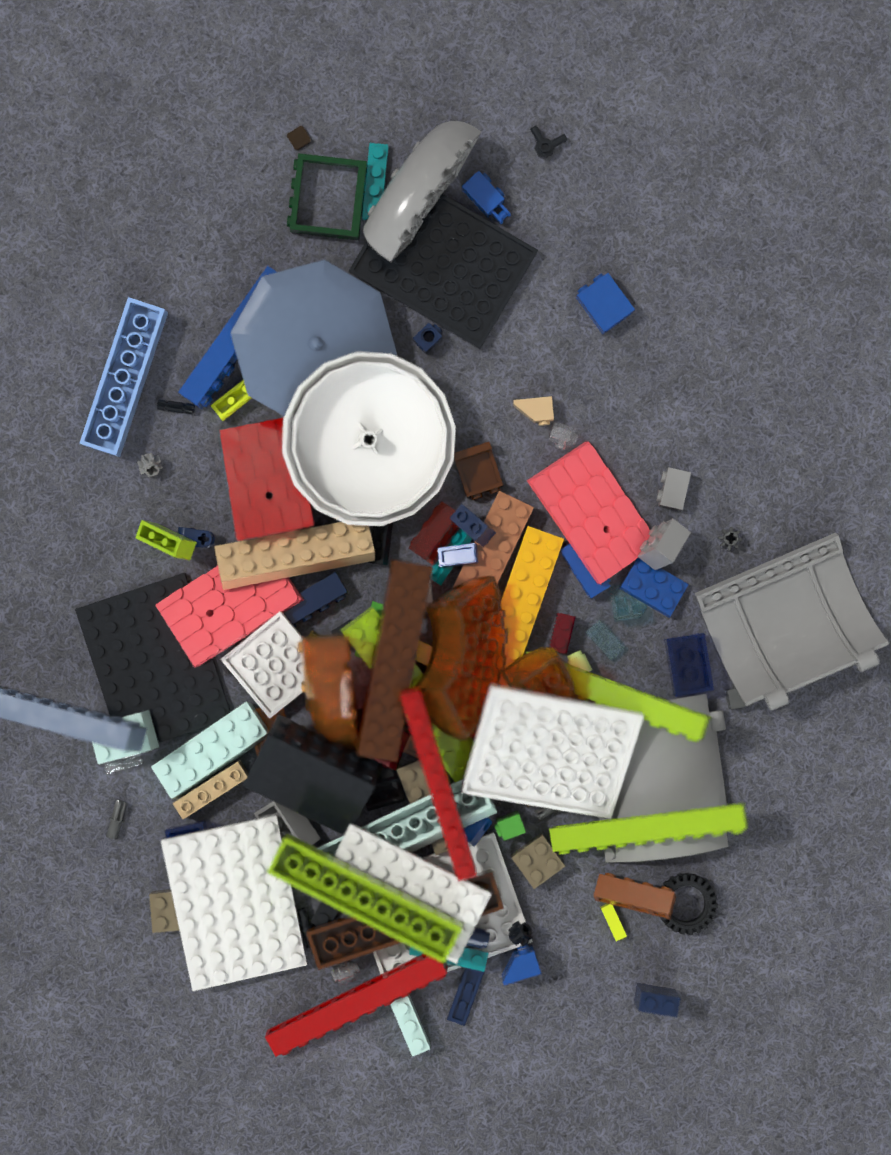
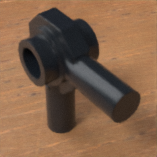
(545, 147)

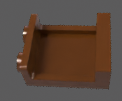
(478, 471)

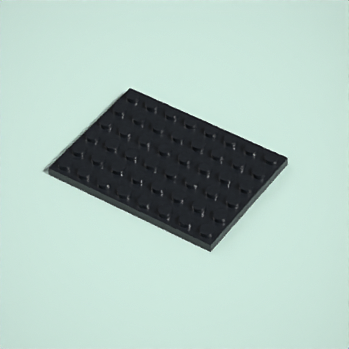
(452, 271)
(145, 665)

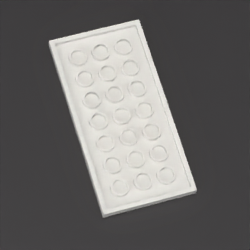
(416, 878)

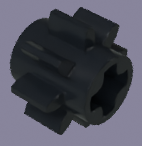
(520, 933)

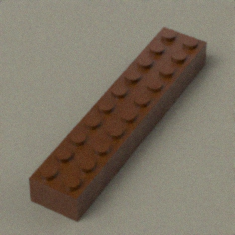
(393, 659)
(352, 938)

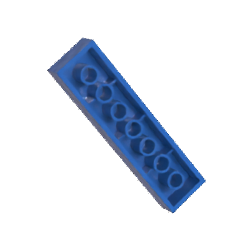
(217, 361)

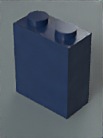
(657, 1000)

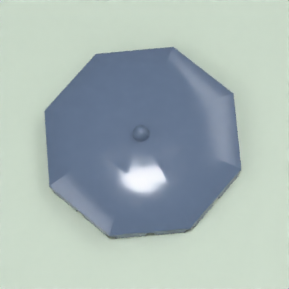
(300, 323)

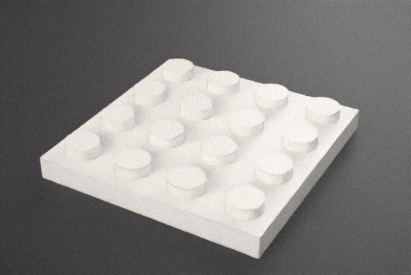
(269, 664)

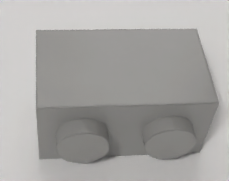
(674, 488)

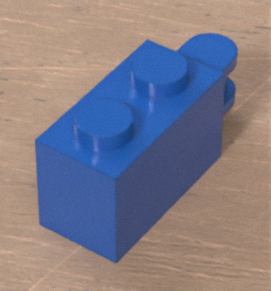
(485, 196)

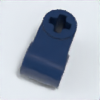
(196, 535)

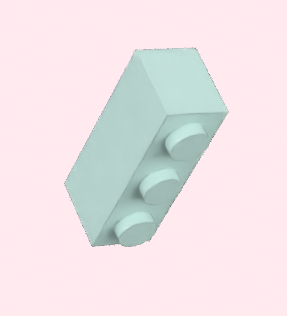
(410, 1025)

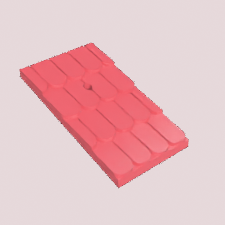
(591, 511)
(213, 619)

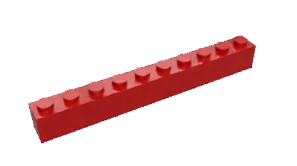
(438, 783)
(354, 1003)

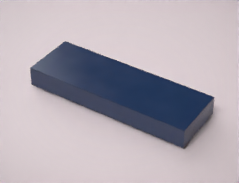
(465, 996)

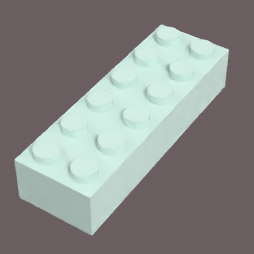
(211, 750)

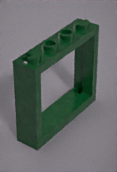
(352, 234)

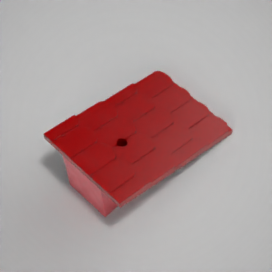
(253, 471)

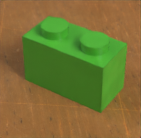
(509, 825)

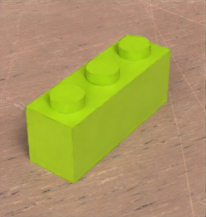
(165, 540)

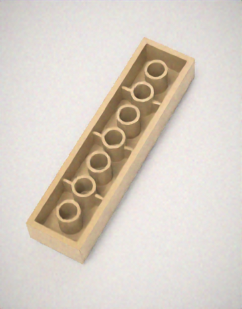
(293, 554)

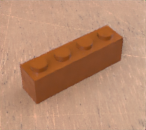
(635, 896)

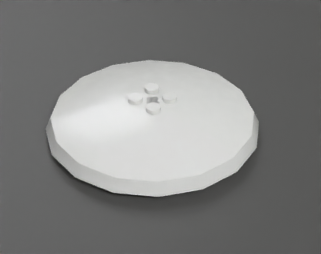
(408, 447)

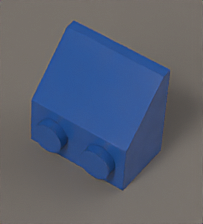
(521, 965)

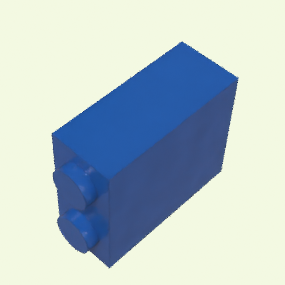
(604, 302)

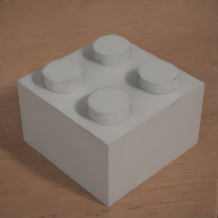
(663, 544)

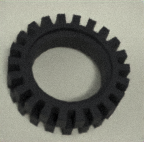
(709, 909)

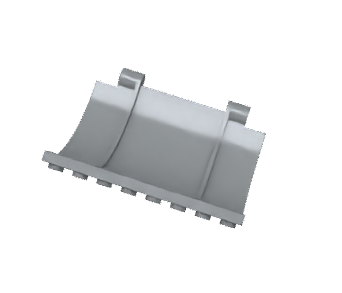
(790, 623)
(672, 776)

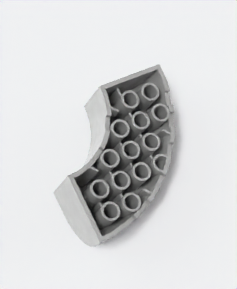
(418, 186)

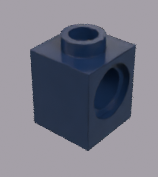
(424, 345)

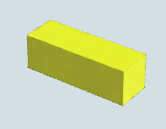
(613, 921)

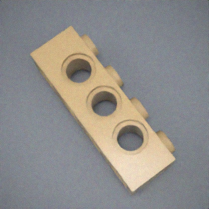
(211, 789)

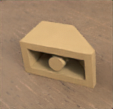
(536, 409)

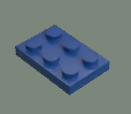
(654, 587)

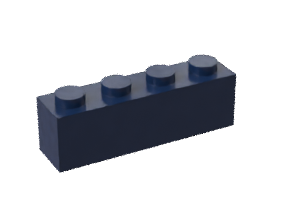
(317, 598)

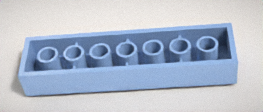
(124, 377)

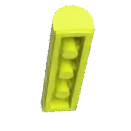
(231, 401)

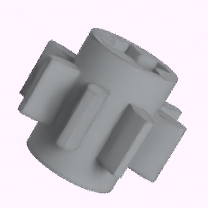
(149, 464)

